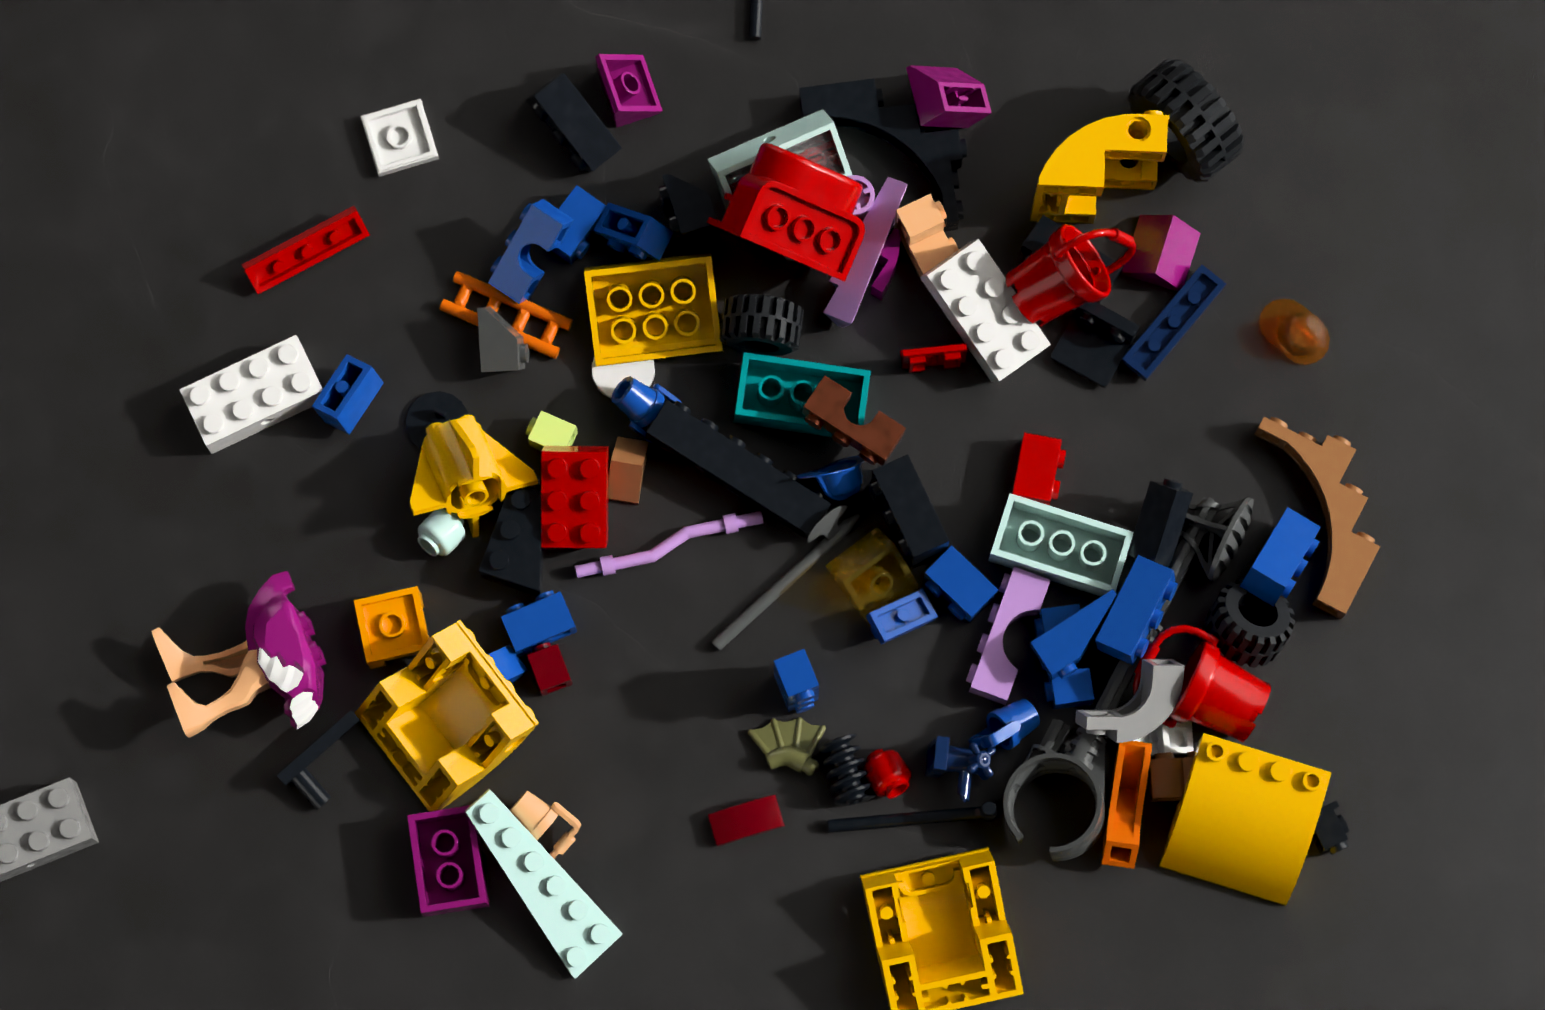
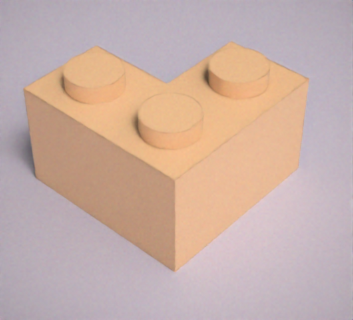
(923, 233)

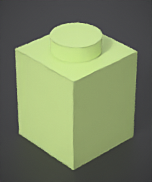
(550, 431)

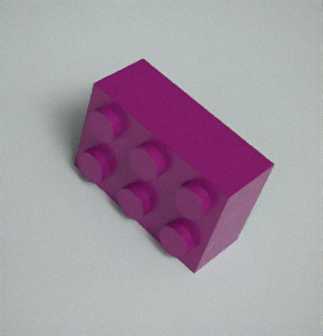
(447, 862)

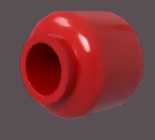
(887, 773)

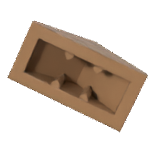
(627, 470)

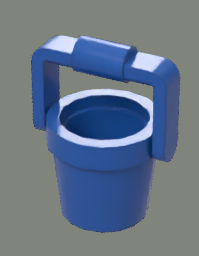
(640, 402)
(1007, 725)

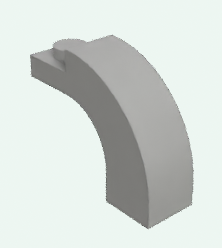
(1146, 711)

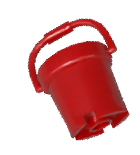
(1065, 273)
(1213, 688)

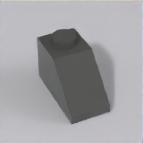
(499, 343)

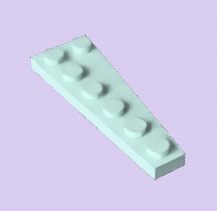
(555, 900)

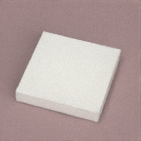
(399, 137)

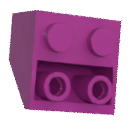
(947, 97)

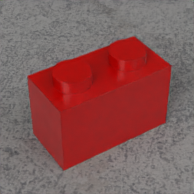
(1038, 467)

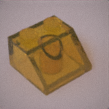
(872, 573)

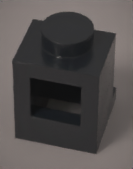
(1331, 830)

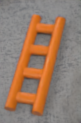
(526, 308)

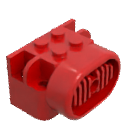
(797, 211)

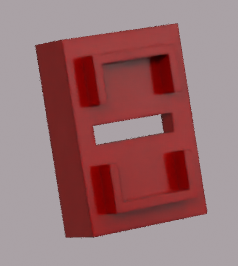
(947, 355)

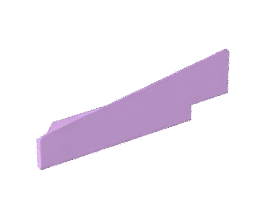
(878, 224)

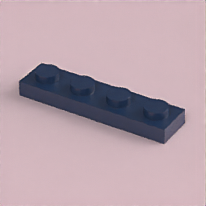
(1173, 322)

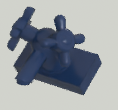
(961, 760)

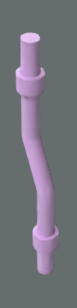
(729, 524)

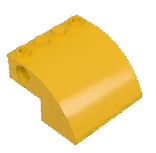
(1091, 162)
(446, 717)
(1245, 819)
(942, 933)

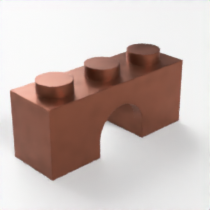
(873, 439)

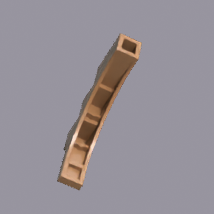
(1324, 465)

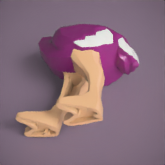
(274, 656)

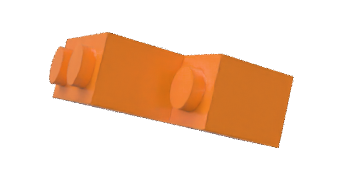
(1126, 804)

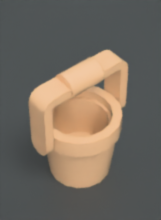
(538, 816)

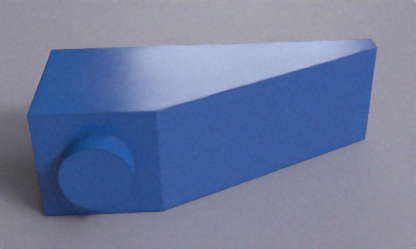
(1069, 640)

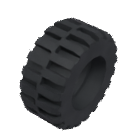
(1200, 125)

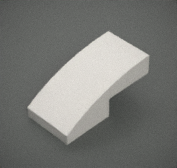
(1174, 740)

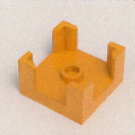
(391, 625)

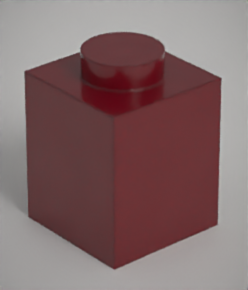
(549, 668)

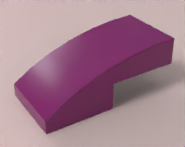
(889, 259)

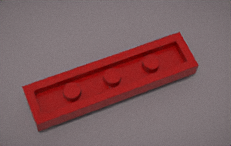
(305, 249)

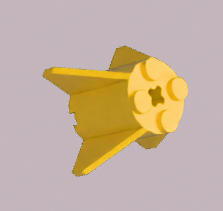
(465, 471)

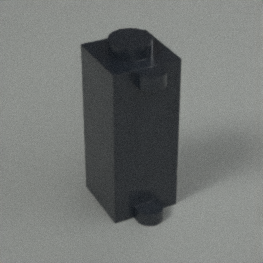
(1160, 521)

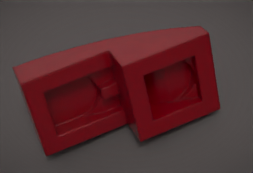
(746, 820)

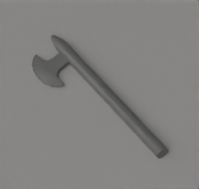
(833, 535)

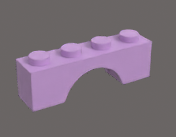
(1021, 598)

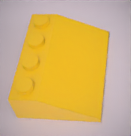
(653, 309)

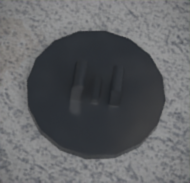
(430, 409)

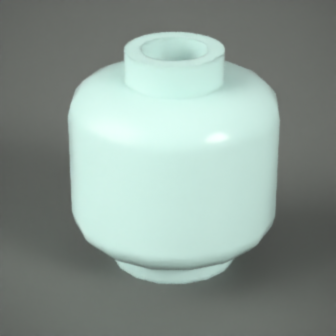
(441, 533)

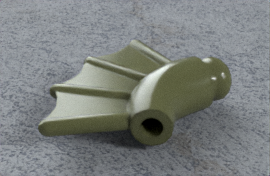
(789, 744)

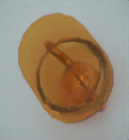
(1294, 331)

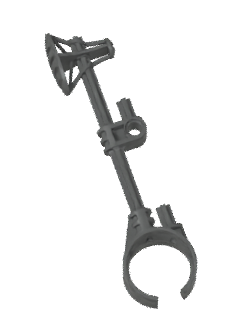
(1088, 751)

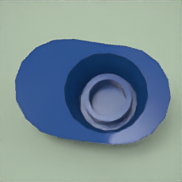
(839, 478)

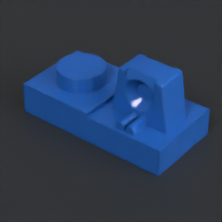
(901, 616)

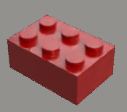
(574, 496)

